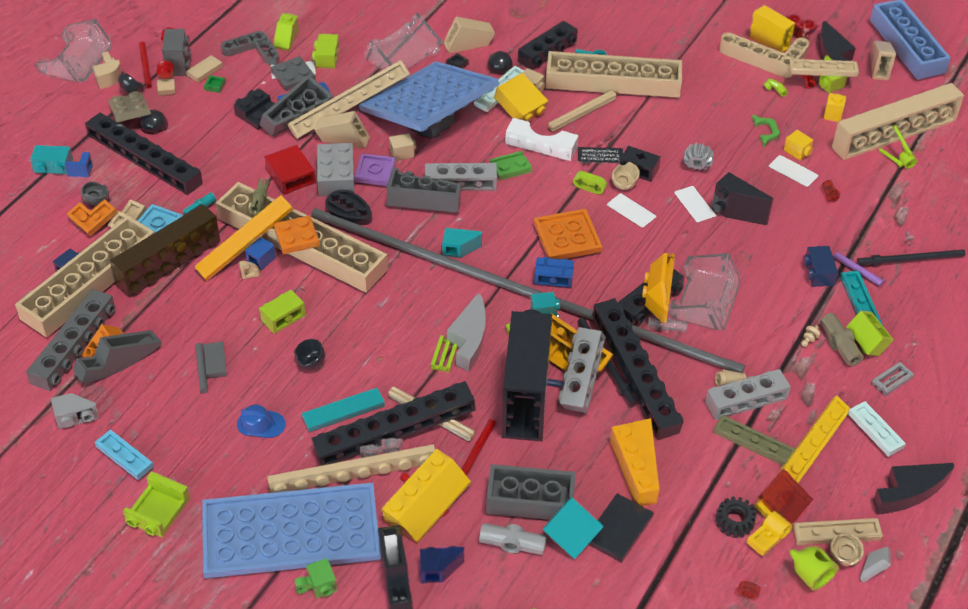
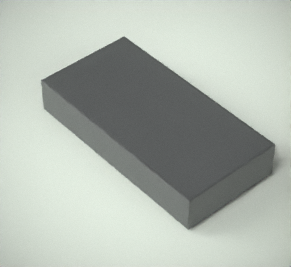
(215, 359)

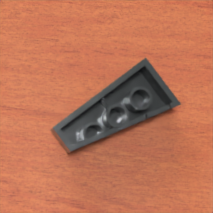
(297, 102)
(422, 192)

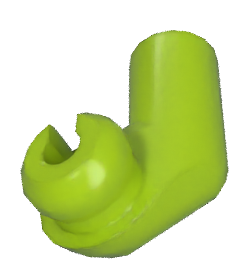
(777, 86)

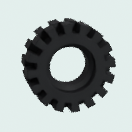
(734, 527)

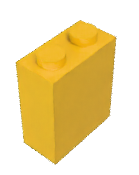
(771, 29)
(521, 98)

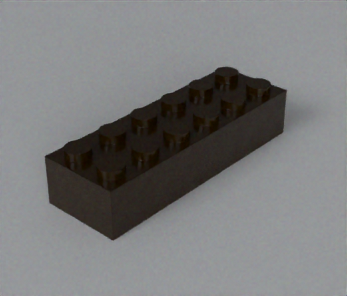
(165, 250)

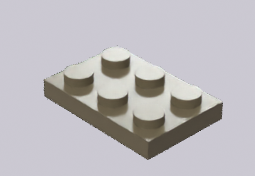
(129, 106)

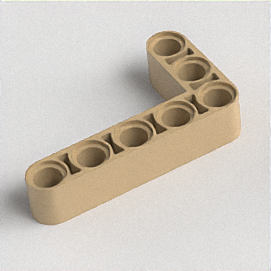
(763, 56)

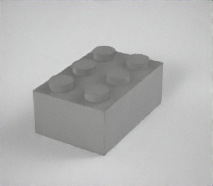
(335, 168)

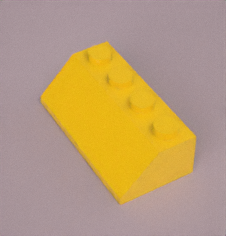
(426, 496)

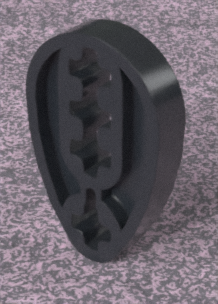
(350, 207)

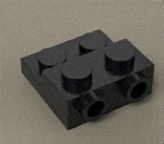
(253, 107)

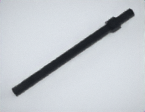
(877, 260)
(623, 387)

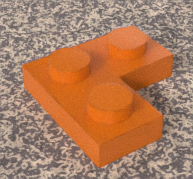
(92, 220)

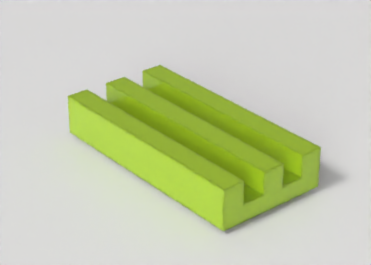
(440, 367)

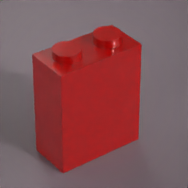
(290, 169)

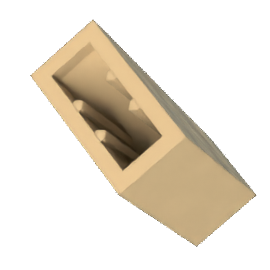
(468, 34)
(882, 59)
(342, 129)

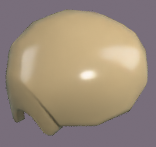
(625, 176)
(846, 549)

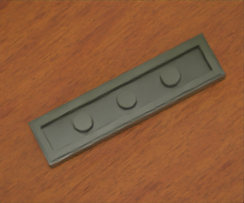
(753, 440)

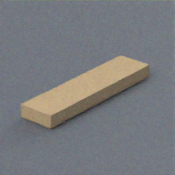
(823, 67)
(824, 531)

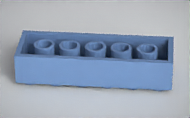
(910, 39)

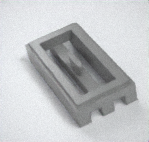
(883, 386)

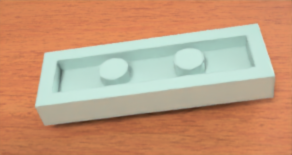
(876, 429)

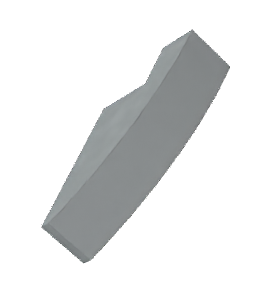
(468, 333)

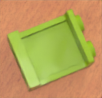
(157, 505)

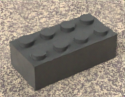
(528, 491)

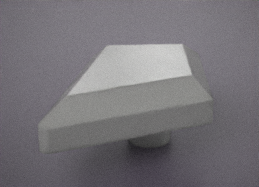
(875, 563)

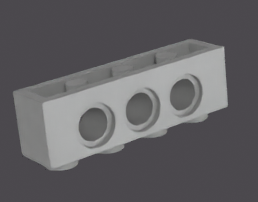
(470, 175)
(747, 394)
(581, 399)

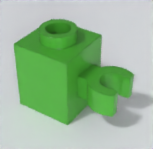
(319, 578)

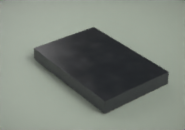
(622, 527)

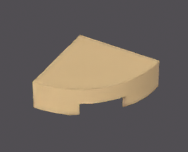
(249, 270)

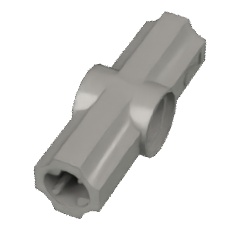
(512, 538)

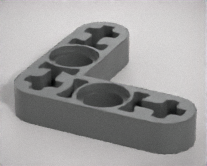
(254, 40)

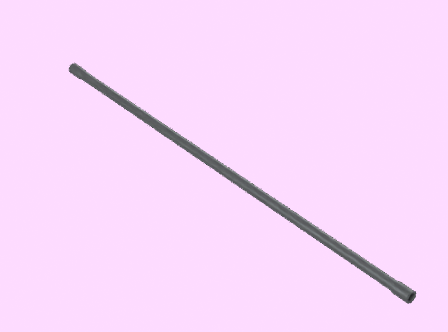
(326, 217)

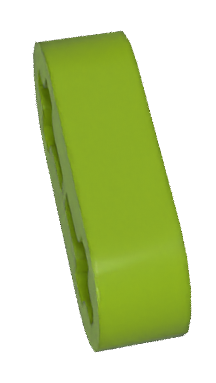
(589, 182)

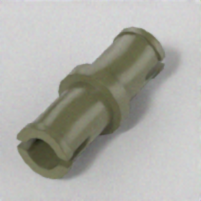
(259, 196)

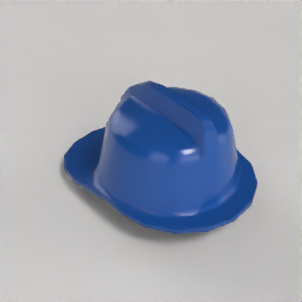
(260, 422)

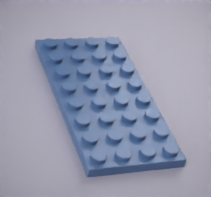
(289, 530)

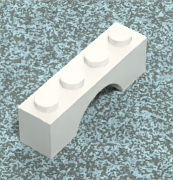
(560, 145)

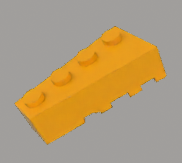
(636, 456)

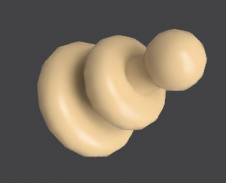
(810, 335)

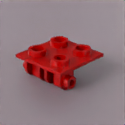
(802, 26)

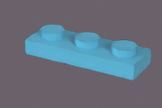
(124, 454)

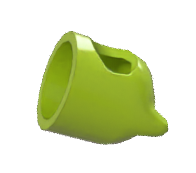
(814, 566)

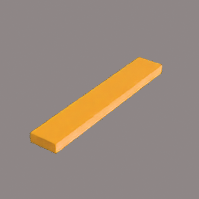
(243, 238)

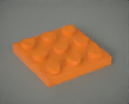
(567, 234)

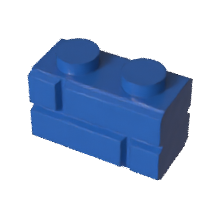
(554, 272)

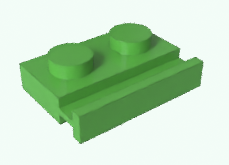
(511, 165)

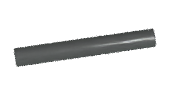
(201, 368)

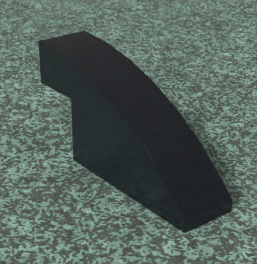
(834, 45)
(911, 486)
(395, 568)

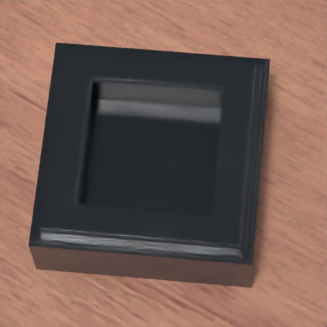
(458, 61)

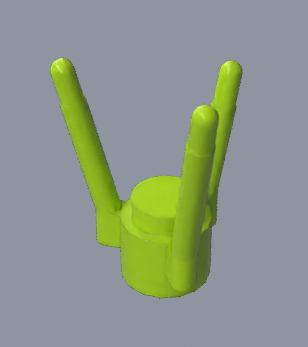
(907, 158)

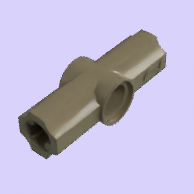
(841, 339)

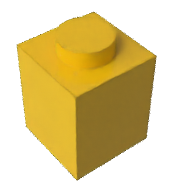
(834, 107)
(798, 145)

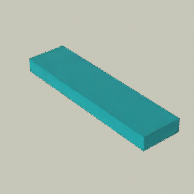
(858, 293)
(343, 409)

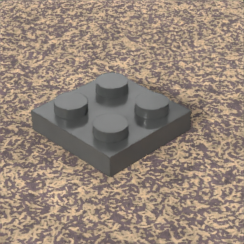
(291, 72)

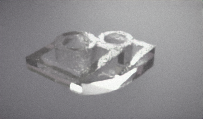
(387, 446)

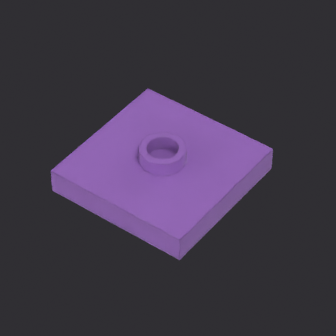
(374, 169)

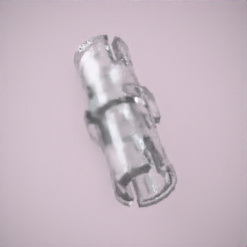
(670, 325)

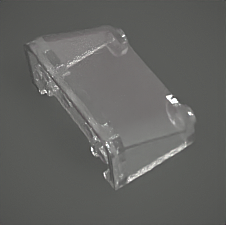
(409, 44)
(84, 50)
(709, 291)

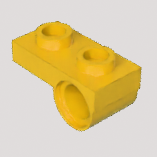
(770, 533)

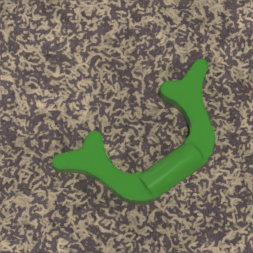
(770, 122)

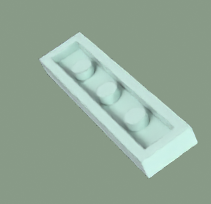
(487, 100)

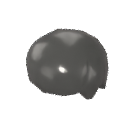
(94, 193)

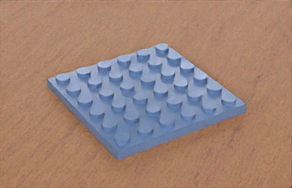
(429, 95)

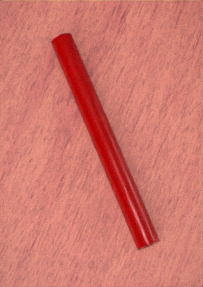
(145, 65)
(478, 446)

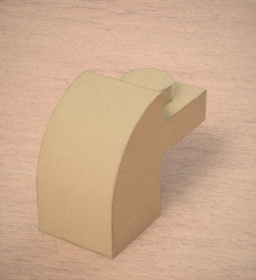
(107, 73)

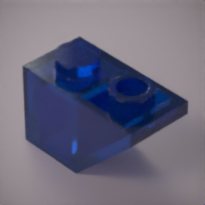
(440, 563)

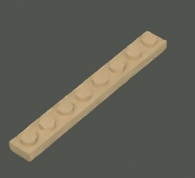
(349, 98)
(350, 469)

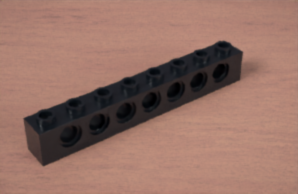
(144, 153)
(613, 324)
(405, 425)

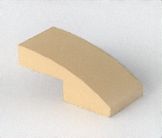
(132, 209)

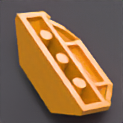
(659, 286)
(562, 345)

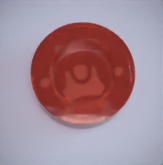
(748, 590)

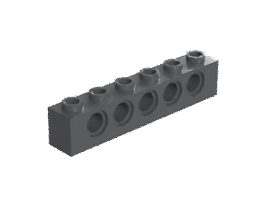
(70, 340)

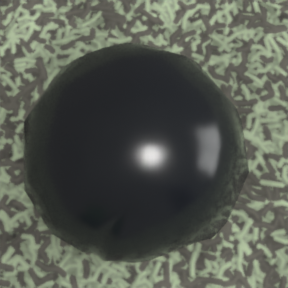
(499, 62)
(129, 84)
(154, 121)
(310, 354)

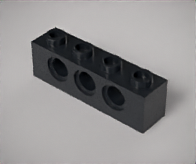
(554, 40)
(634, 303)

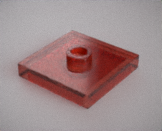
(785, 497)

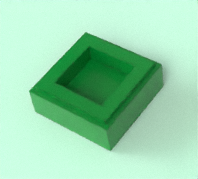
(214, 84)

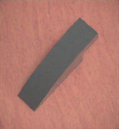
(115, 354)

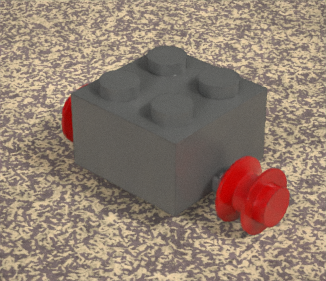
(175, 53)

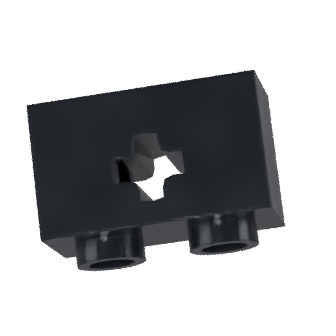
(645, 161)

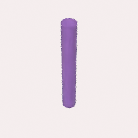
(854, 266)

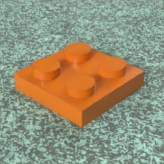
(296, 234)

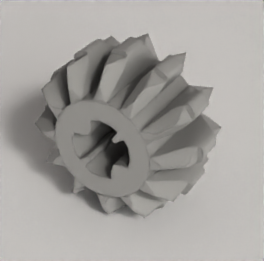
(698, 156)

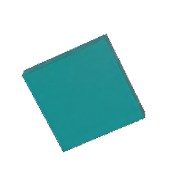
(572, 527)

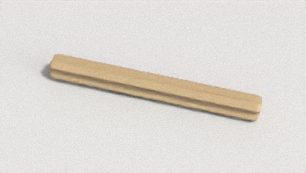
(581, 110)
(452, 425)

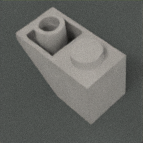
(73, 410)

